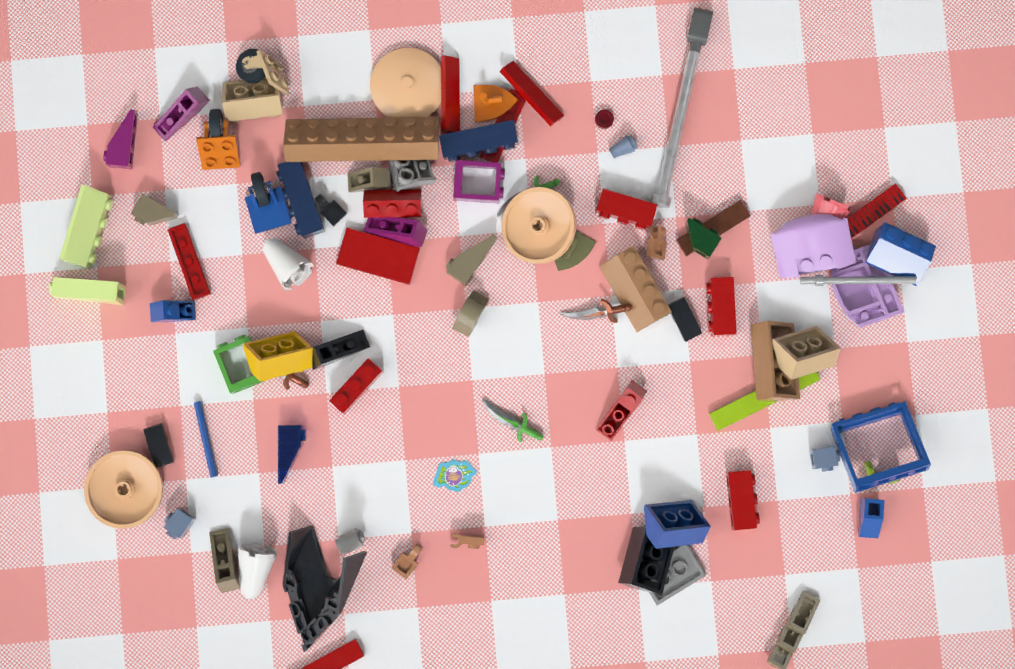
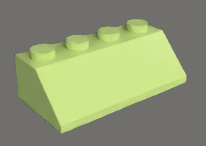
(86, 227)

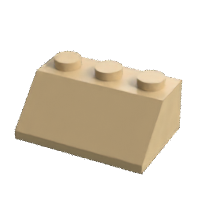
(250, 100)
(805, 352)

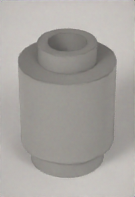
(350, 541)

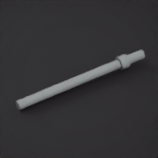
(820, 280)

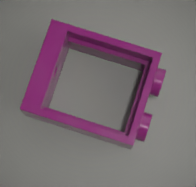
(499, 191)

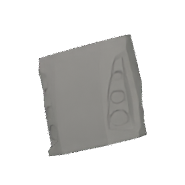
(410, 174)

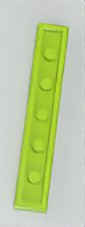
(748, 405)

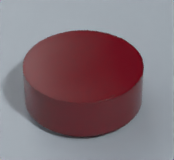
(604, 119)

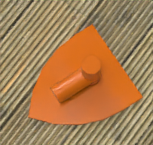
(491, 102)

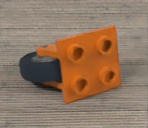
(221, 148)

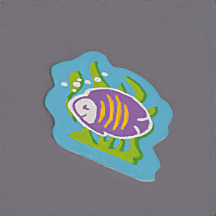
(454, 475)

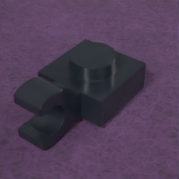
(332, 211)

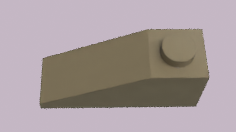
(466, 263)
(224, 561)

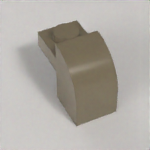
(470, 313)

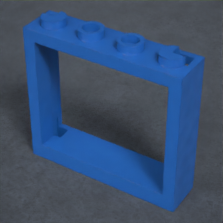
(893, 474)

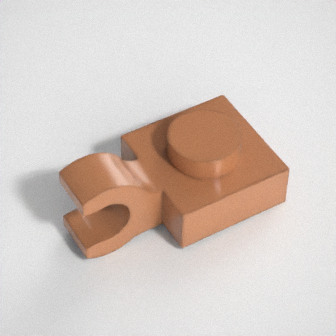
(656, 246)
(472, 541)
(406, 563)

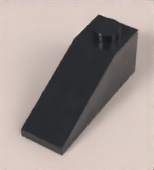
(339, 349)

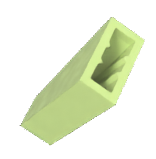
(88, 290)

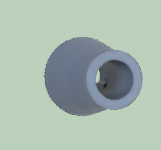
(623, 147)

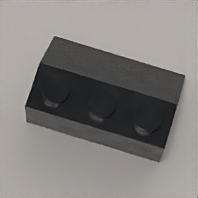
(644, 565)

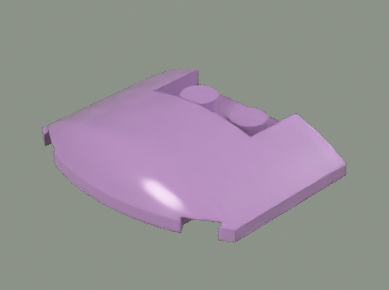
(812, 245)
(865, 302)

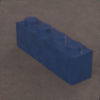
(479, 140)
(301, 199)

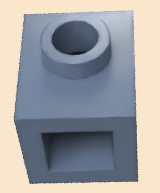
(824, 458)
(178, 523)

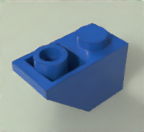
(172, 311)
(870, 517)

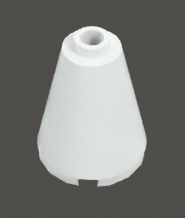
(286, 263)
(254, 567)

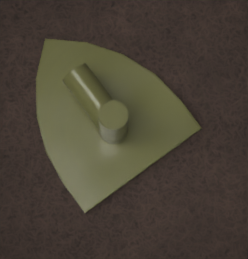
(576, 253)

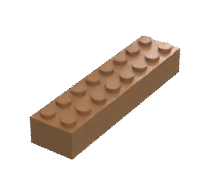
(361, 139)

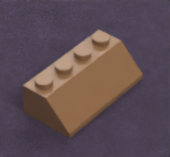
(636, 287)
(770, 380)

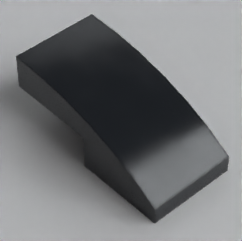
(684, 319)
(158, 445)

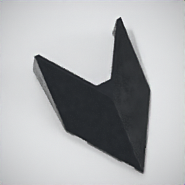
(312, 592)

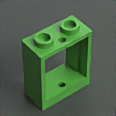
(224, 347)

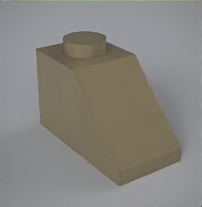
(369, 179)
(151, 212)

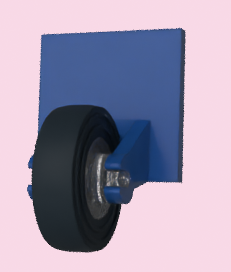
(266, 205)

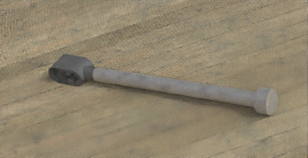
(697, 37)

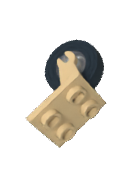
(255, 65)

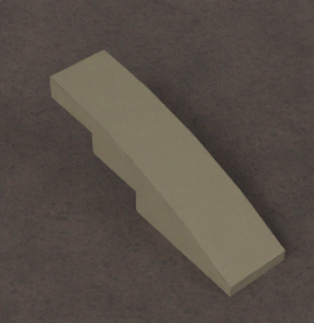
(793, 630)

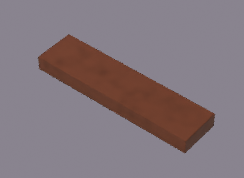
(721, 223)

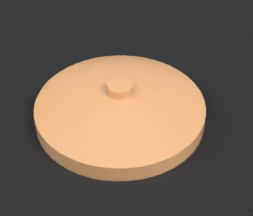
(406, 84)
(538, 225)
(123, 489)

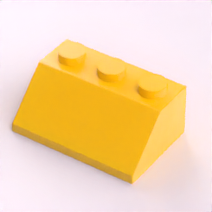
(278, 355)

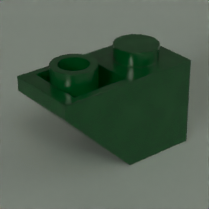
(701, 239)

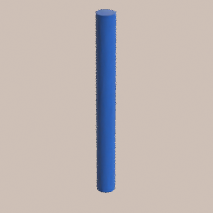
(205, 439)

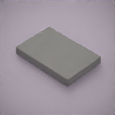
(682, 573)

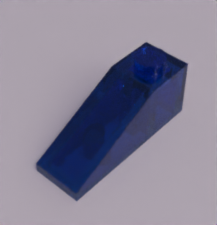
(289, 446)

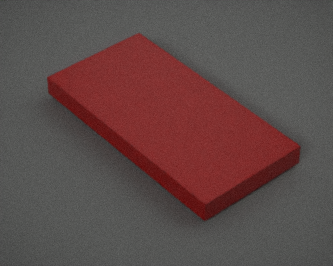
(378, 256)

